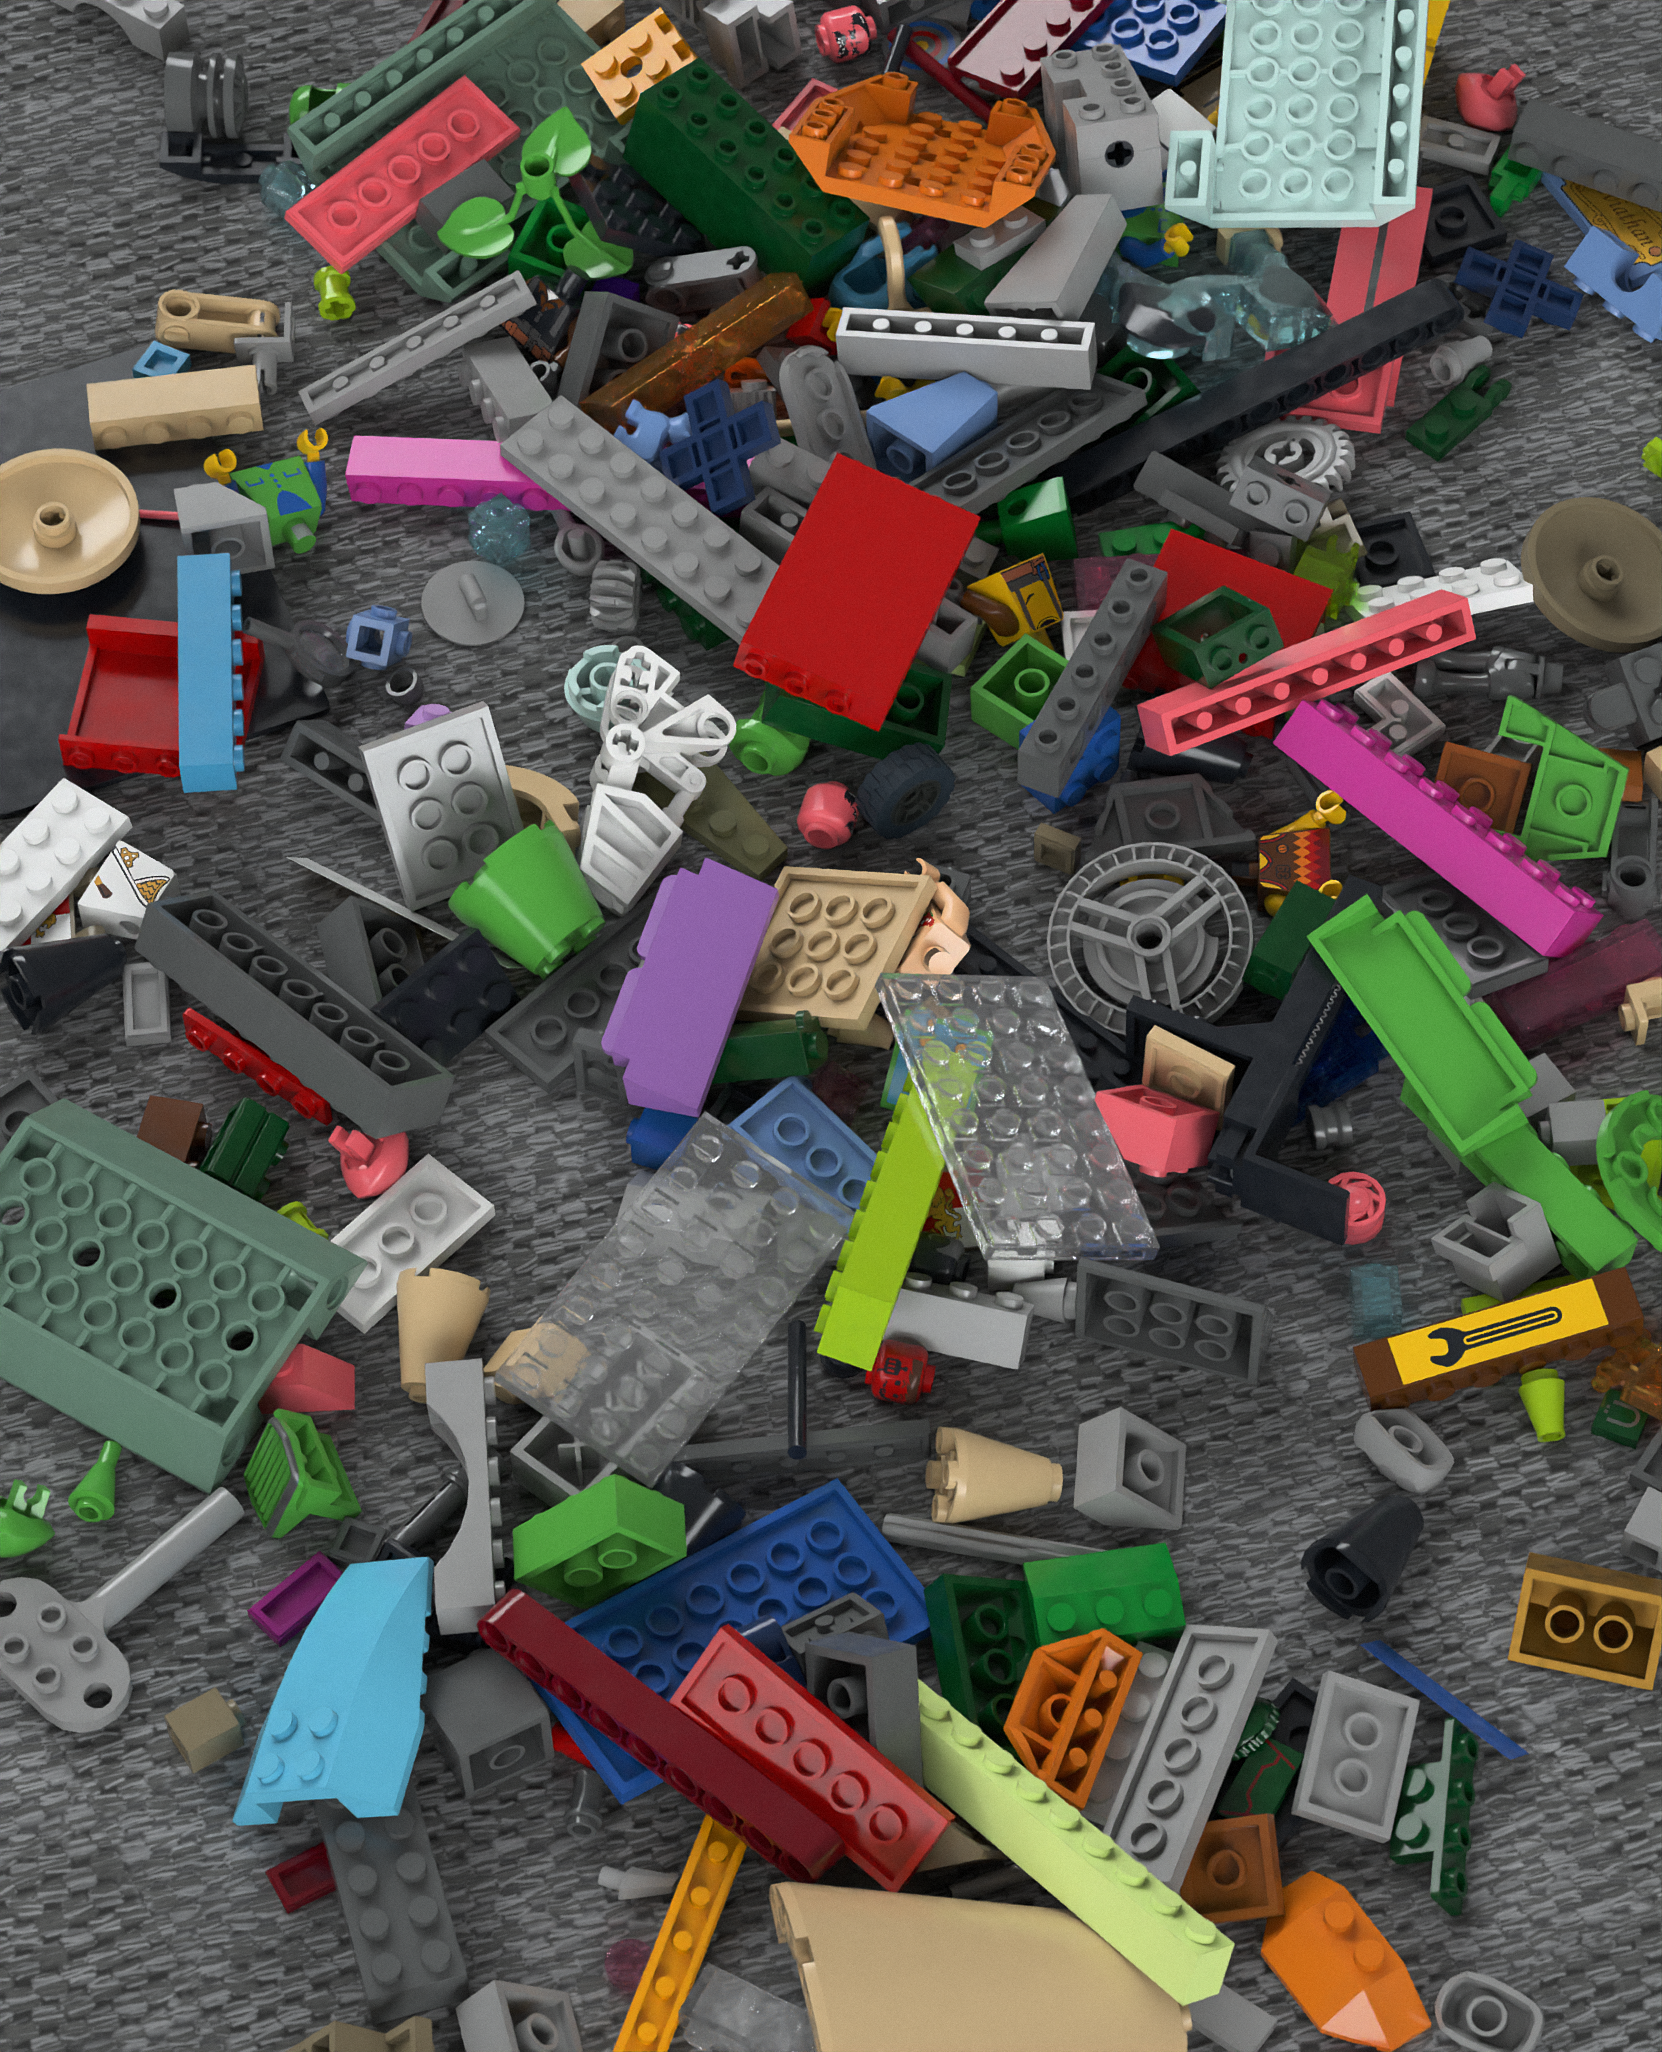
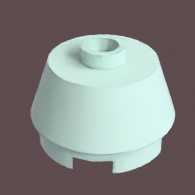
(588, 683)

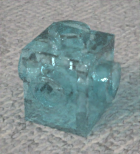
(499, 530)

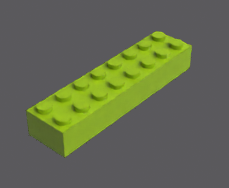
(882, 1236)

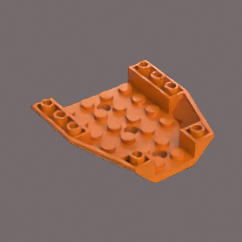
(879, 152)

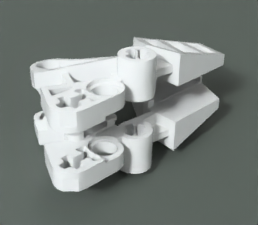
(623, 831)

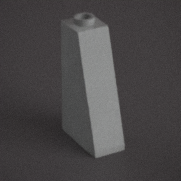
(1062, 264)

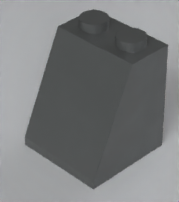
(486, 1720)

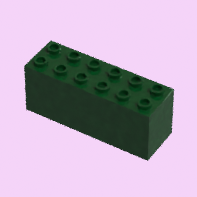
(740, 178)

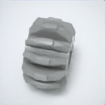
(615, 595)

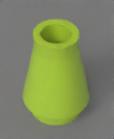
(1544, 1401)

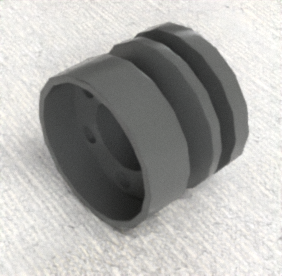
(206, 95)

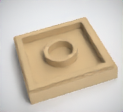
(1187, 1072)

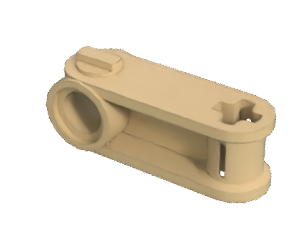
(211, 320)

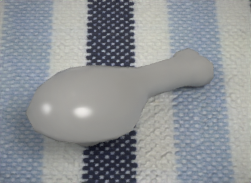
(577, 545)

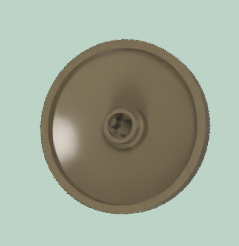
(1597, 573)

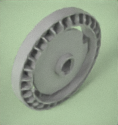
(1144, 910)

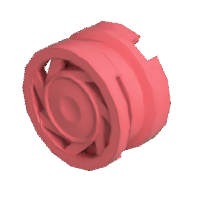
(1365, 1206)

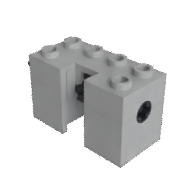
(1102, 125)

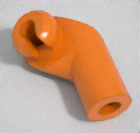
(744, 369)

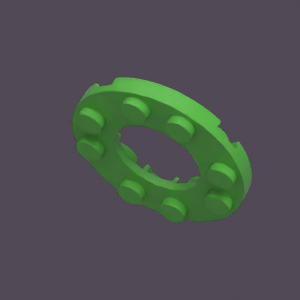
(1621, 1166)

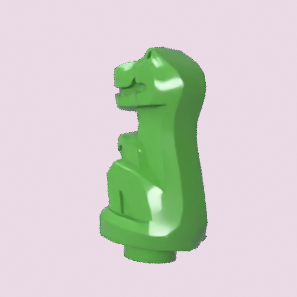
(767, 748)

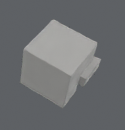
(750, 36)
(1500, 1244)

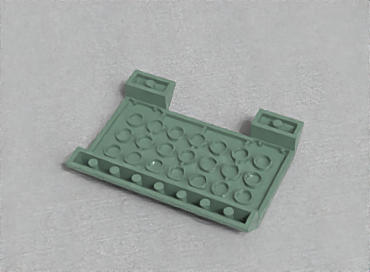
(521, 58)

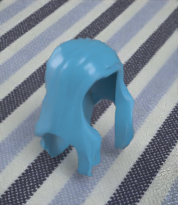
(865, 278)

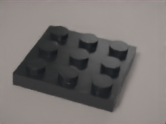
(632, 212)

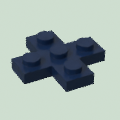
(1518, 288)
(720, 447)

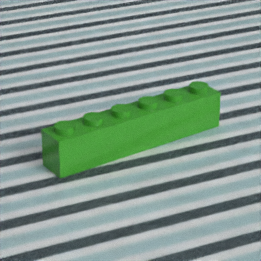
(1582, 1228)

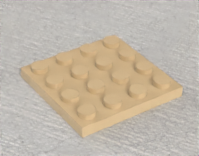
(832, 943)

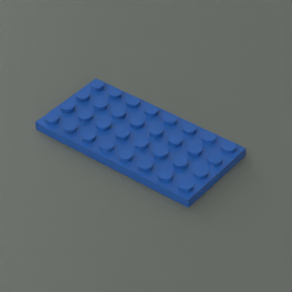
(771, 1567)

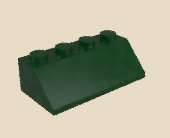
(958, 287)

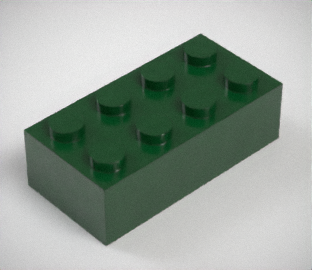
(914, 717)

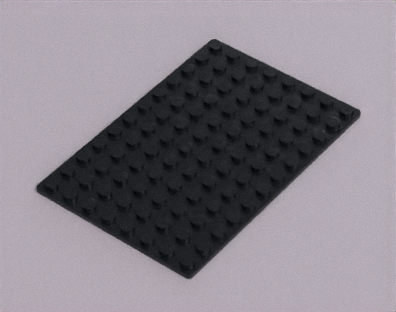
(47, 635)

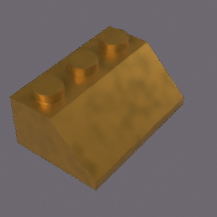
(1588, 1621)

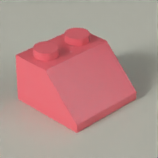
(1158, 1128)

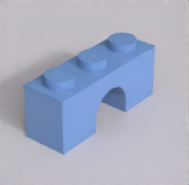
(1603, 267)

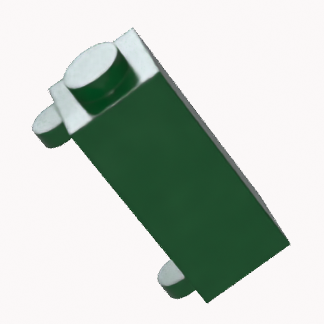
(1285, 943)
(773, 1049)

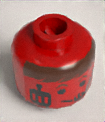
(901, 1373)

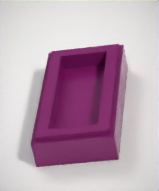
(295, 1600)

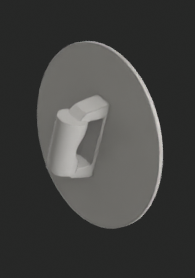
(472, 603)

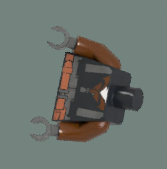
(550, 324)

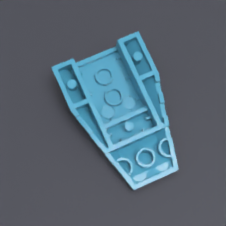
(349, 1699)

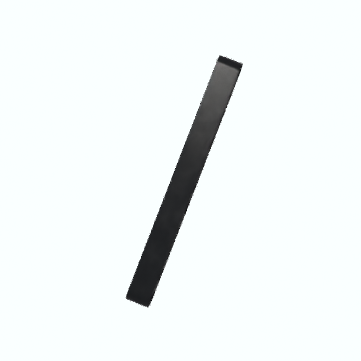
(1261, 393)

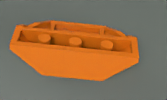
(1071, 1710)
(1341, 1967)

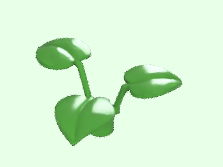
(555, 147)

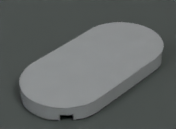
(823, 406)

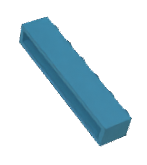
(207, 673)

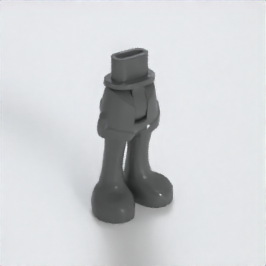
(1497, 674)

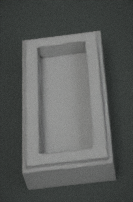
(146, 1005)

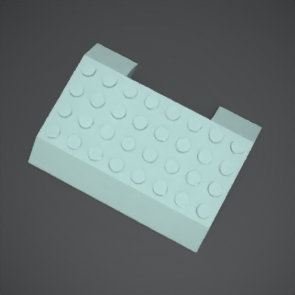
(1309, 118)

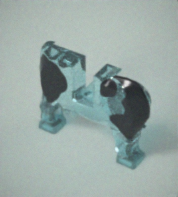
(1203, 310)

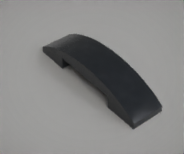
(221, 163)

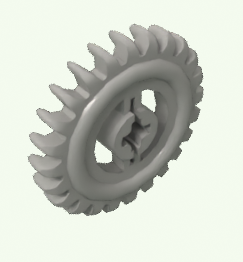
(1283, 445)

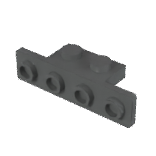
(1196, 501)

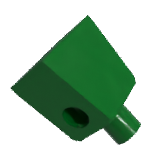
(1034, 523)

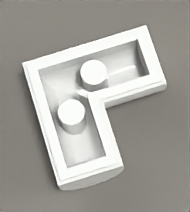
(1398, 714)

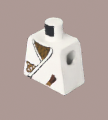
(123, 890)

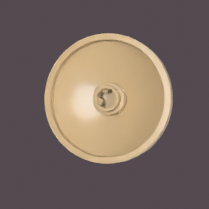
(64, 521)

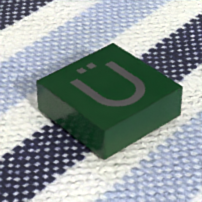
(1619, 1420)

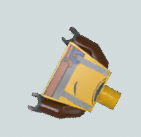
(1013, 599)

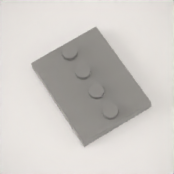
(441, 801)

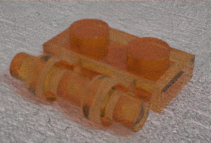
(1640, 1385)

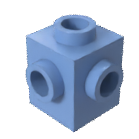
(365, 639)

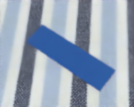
(1444, 1699)

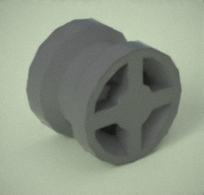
(1328, 1124)

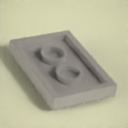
(1355, 1757)

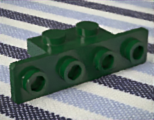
(1435, 1816)

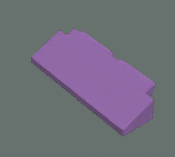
(688, 992)

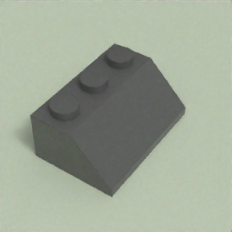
(609, 340)
(370, 949)

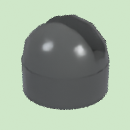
(405, 686)

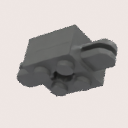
(1632, 697)

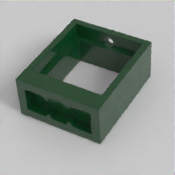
(1229, 627)

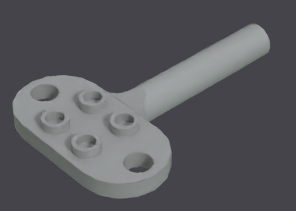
(60, 1648)

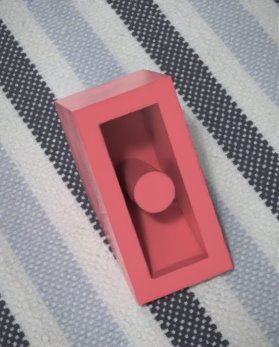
(311, 1383)

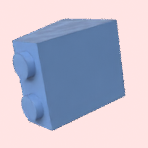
(930, 425)

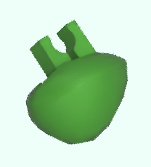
(23, 1522)

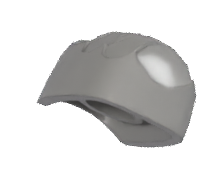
(1403, 1448)
(1488, 2014)

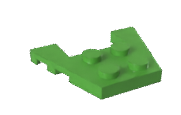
(1573, 792)

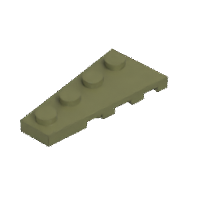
(723, 822)

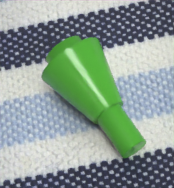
(95, 1494)

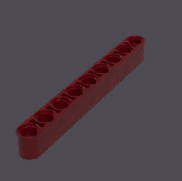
(661, 1738)

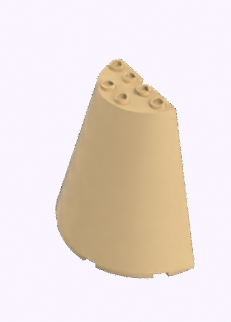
(965, 1976)

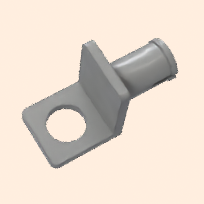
(268, 351)

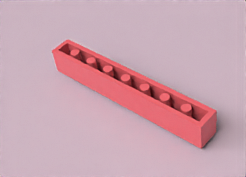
(1308, 672)

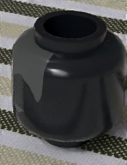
(940, 1258)

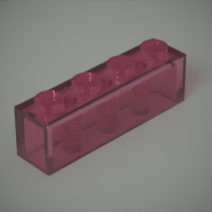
(1579, 985)

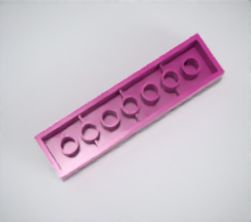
(1439, 828)

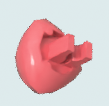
(1487, 100)
(370, 1163)

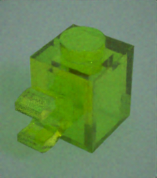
(1333, 571)

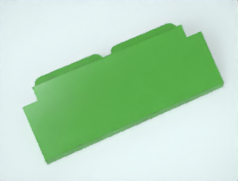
(1415, 1005)

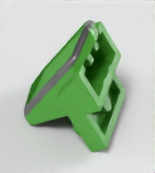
(296, 1475)

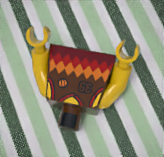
(1292, 854)

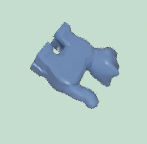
(652, 432)

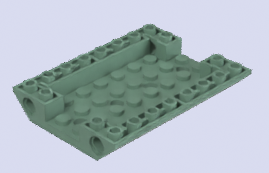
(91, 1333)

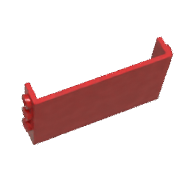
(856, 592)

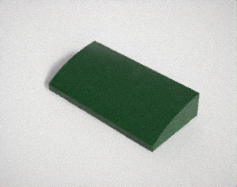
(981, 1647)

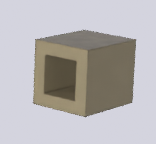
(206, 1729)

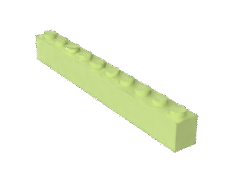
(1069, 1855)

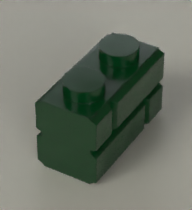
(246, 1148)

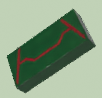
(1261, 1781)

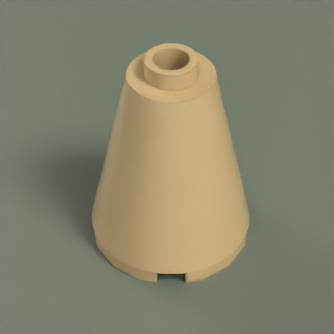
(435, 1322)

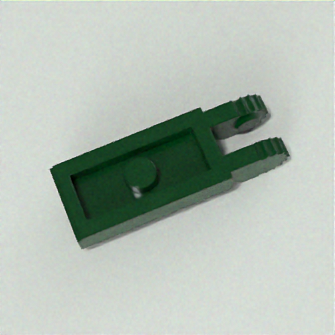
(1457, 414)

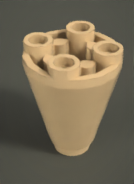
(986, 1477)

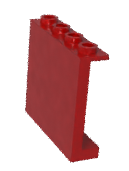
(1202, 567)
(130, 699)

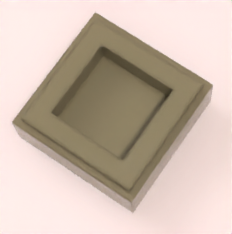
(1057, 848)

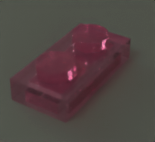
(924, 230)

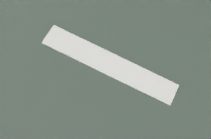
(390, 904)

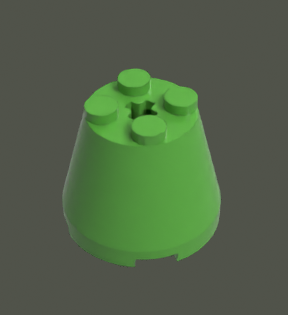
(531, 900)

